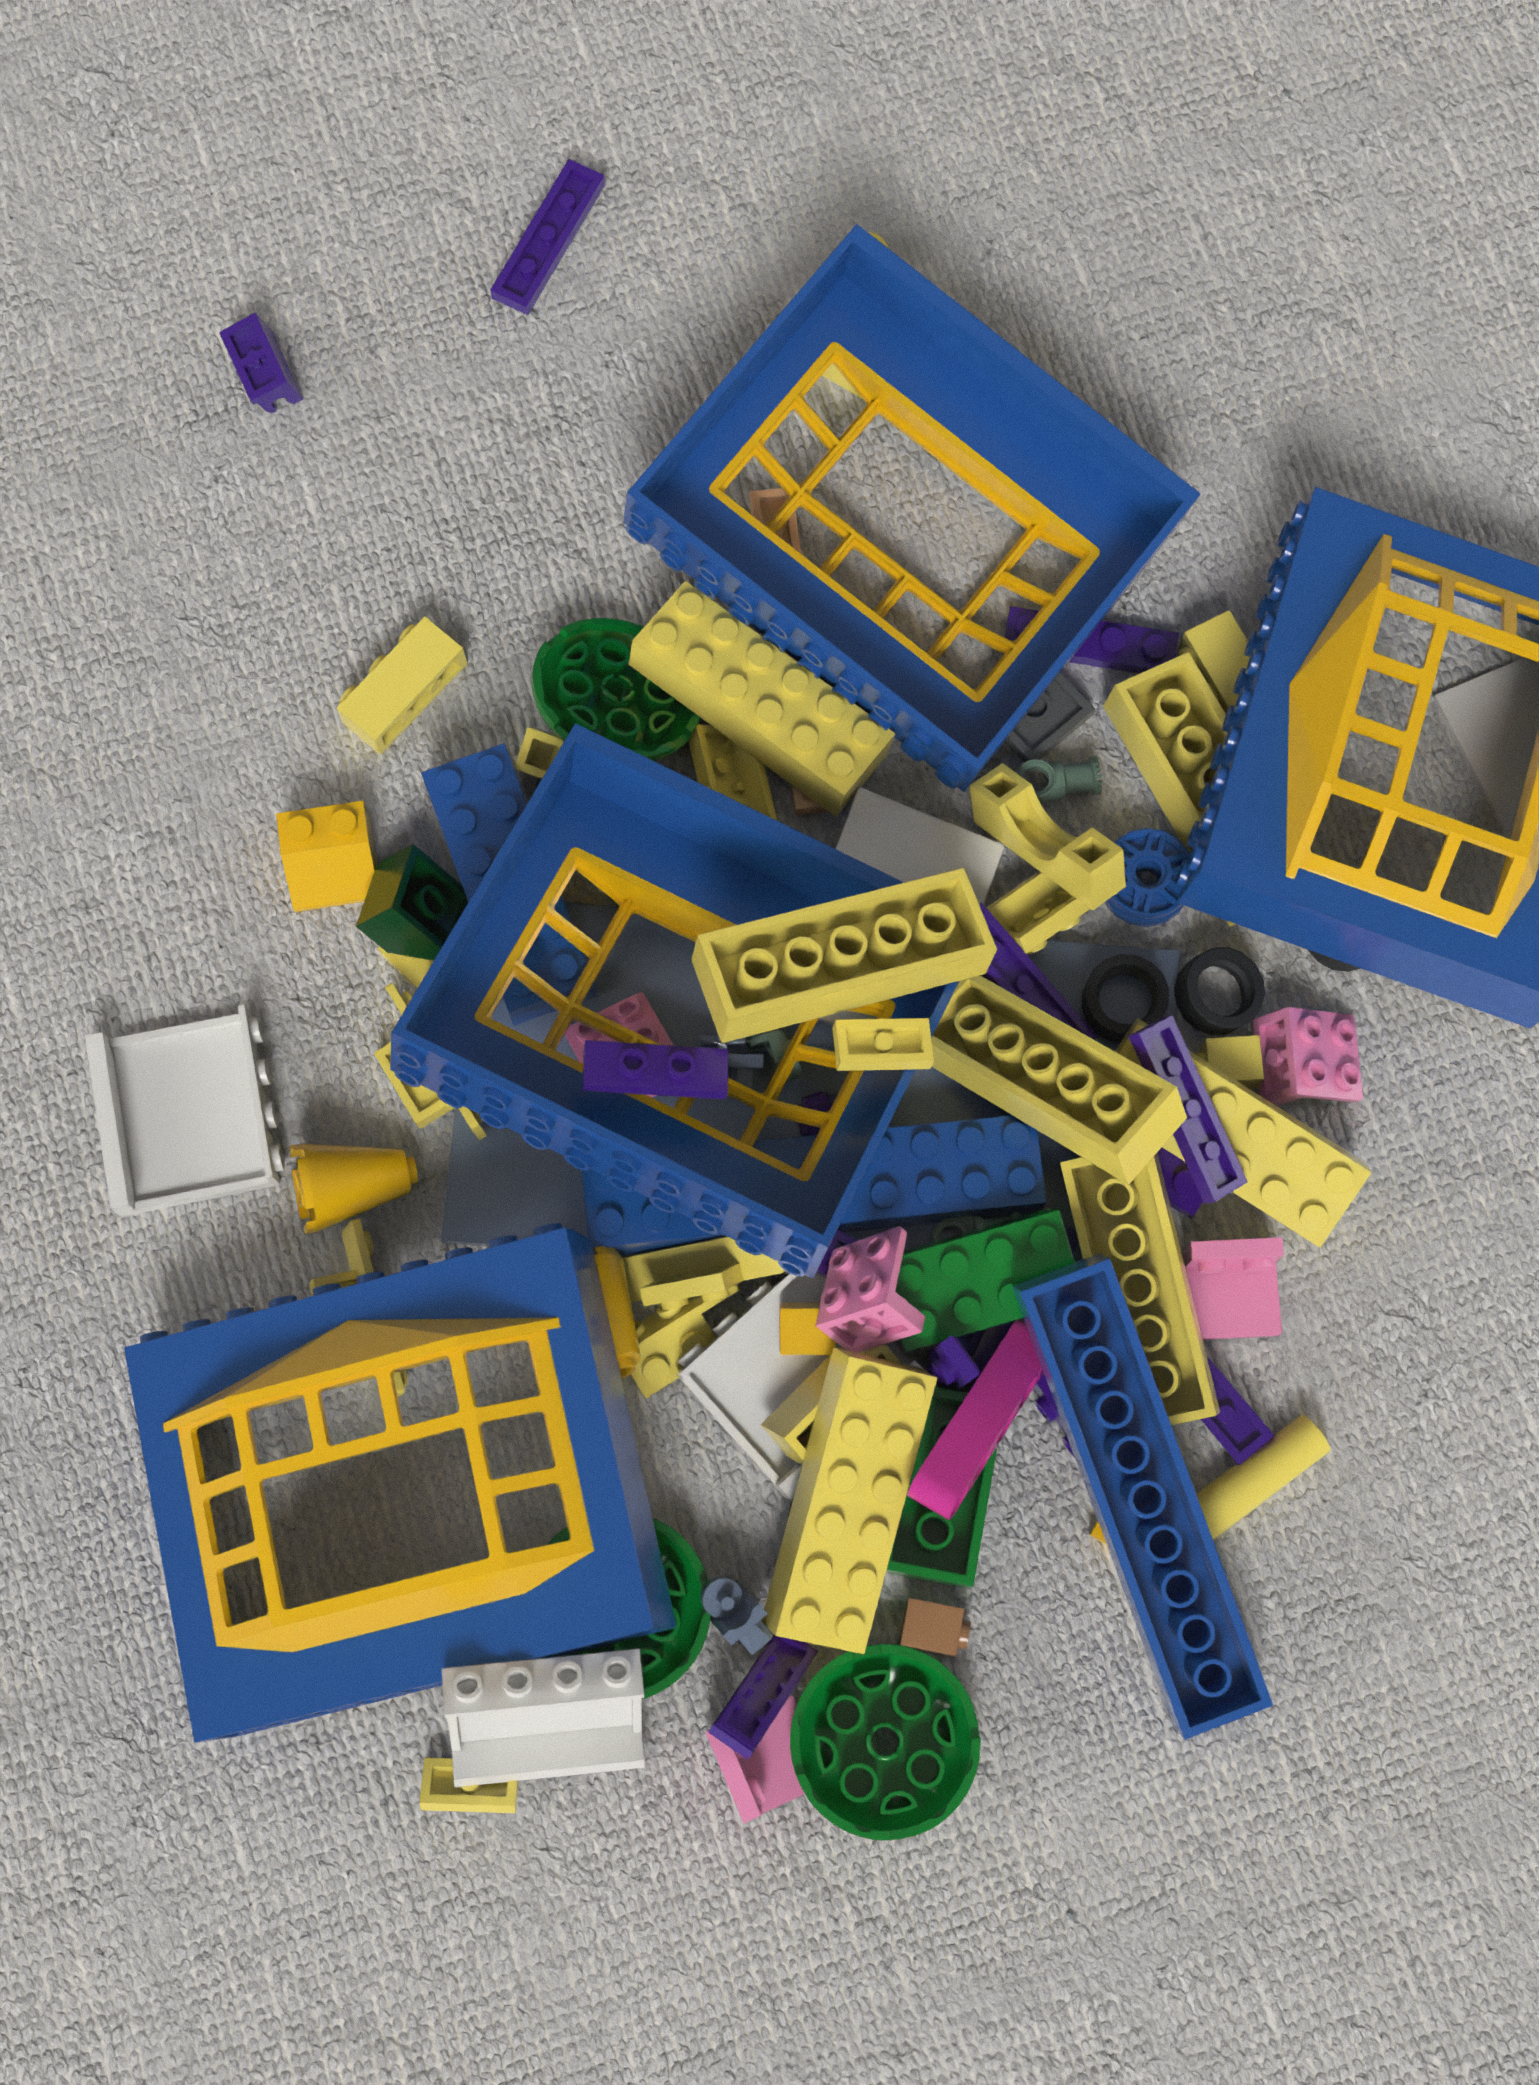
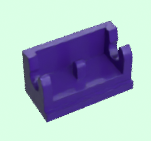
(260, 363)

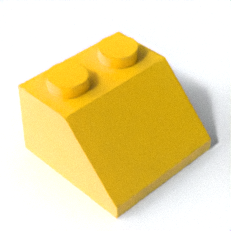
(327, 854)

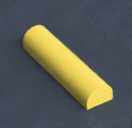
(1261, 1474)

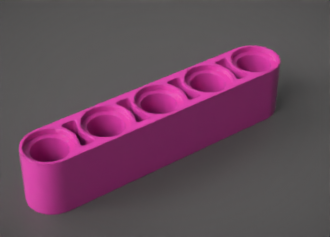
(978, 1424)

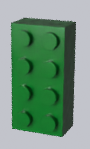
(969, 1277)
(927, 1543)

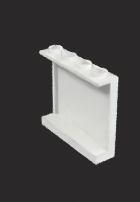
(184, 1113)
(747, 1379)
(545, 1717)

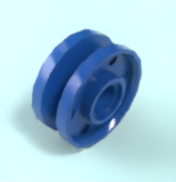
(1161, 855)

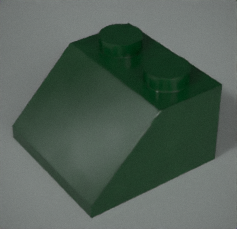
(411, 905)

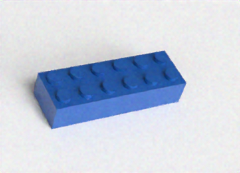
(477, 809)

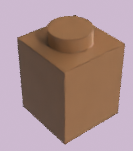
(934, 1628)

